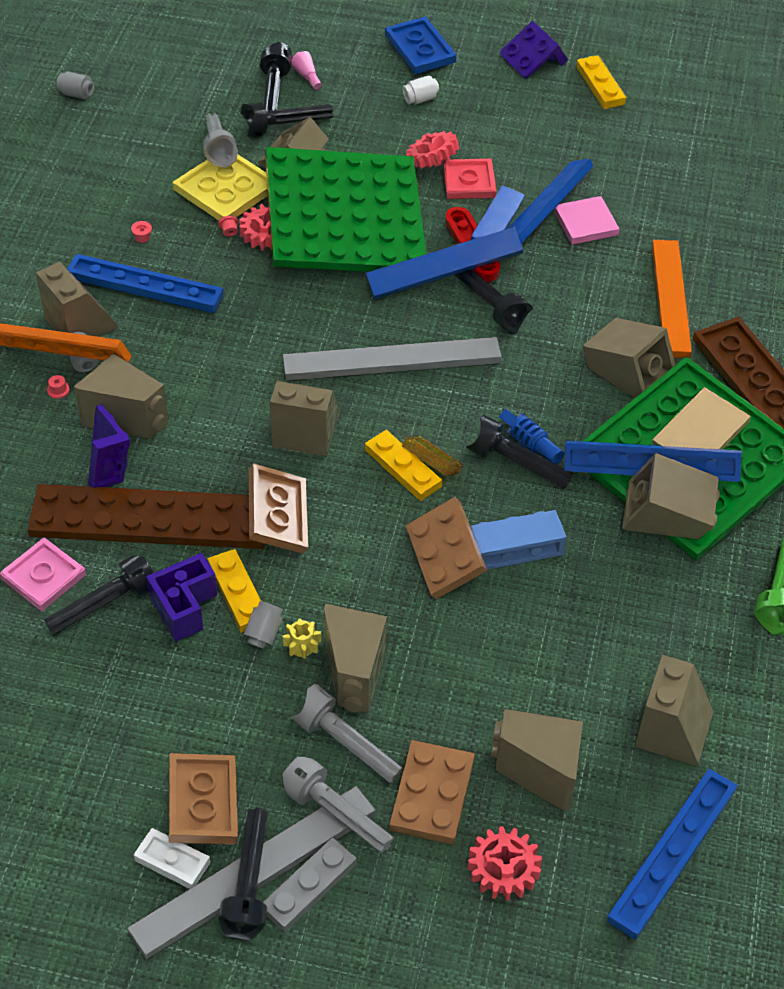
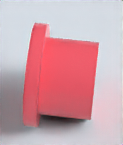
(228, 225)
(141, 231)
(57, 387)

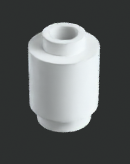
(420, 90)

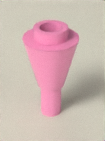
(304, 65)

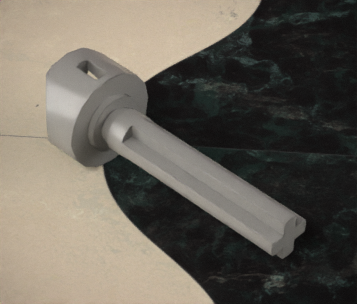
(219, 144)
(318, 713)
(312, 786)

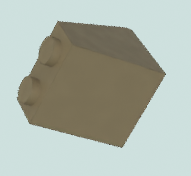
(70, 305)
(630, 354)
(127, 394)
(303, 418)
(671, 499)
(355, 654)
(676, 713)
(539, 754)

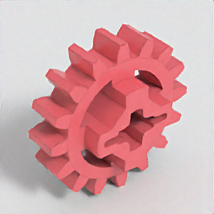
(433, 149)
(256, 227)
(500, 876)

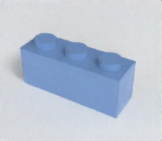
(520, 539)

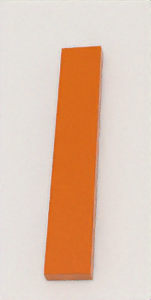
(671, 295)
(62, 343)

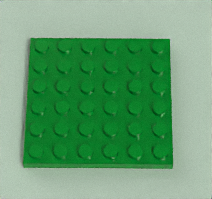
(342, 209)
(759, 441)

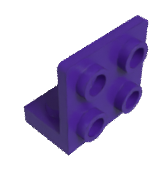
(531, 49)
(107, 451)

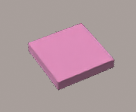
(586, 220)
(42, 574)

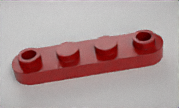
(461, 226)

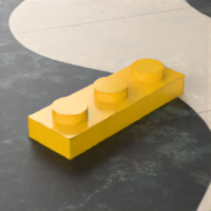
(601, 82)
(403, 465)
(235, 586)

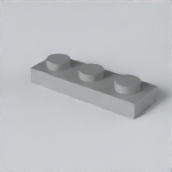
(309, 884)

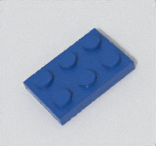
(420, 45)

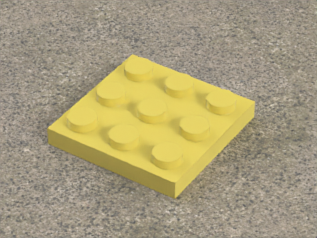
(223, 190)

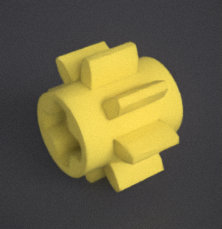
(302, 638)

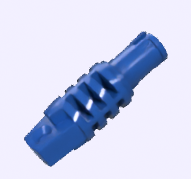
(531, 436)

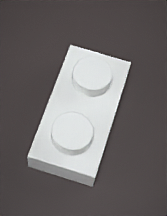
(172, 859)

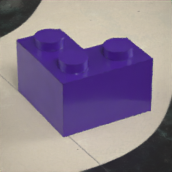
(179, 591)

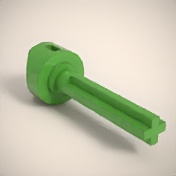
(770, 603)

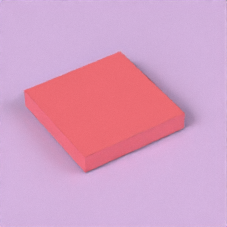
(469, 178)

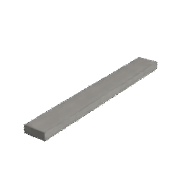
(391, 358)
(278, 856)

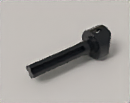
(275, 66)
(259, 118)
(508, 309)
(491, 440)
(105, 594)
(244, 906)

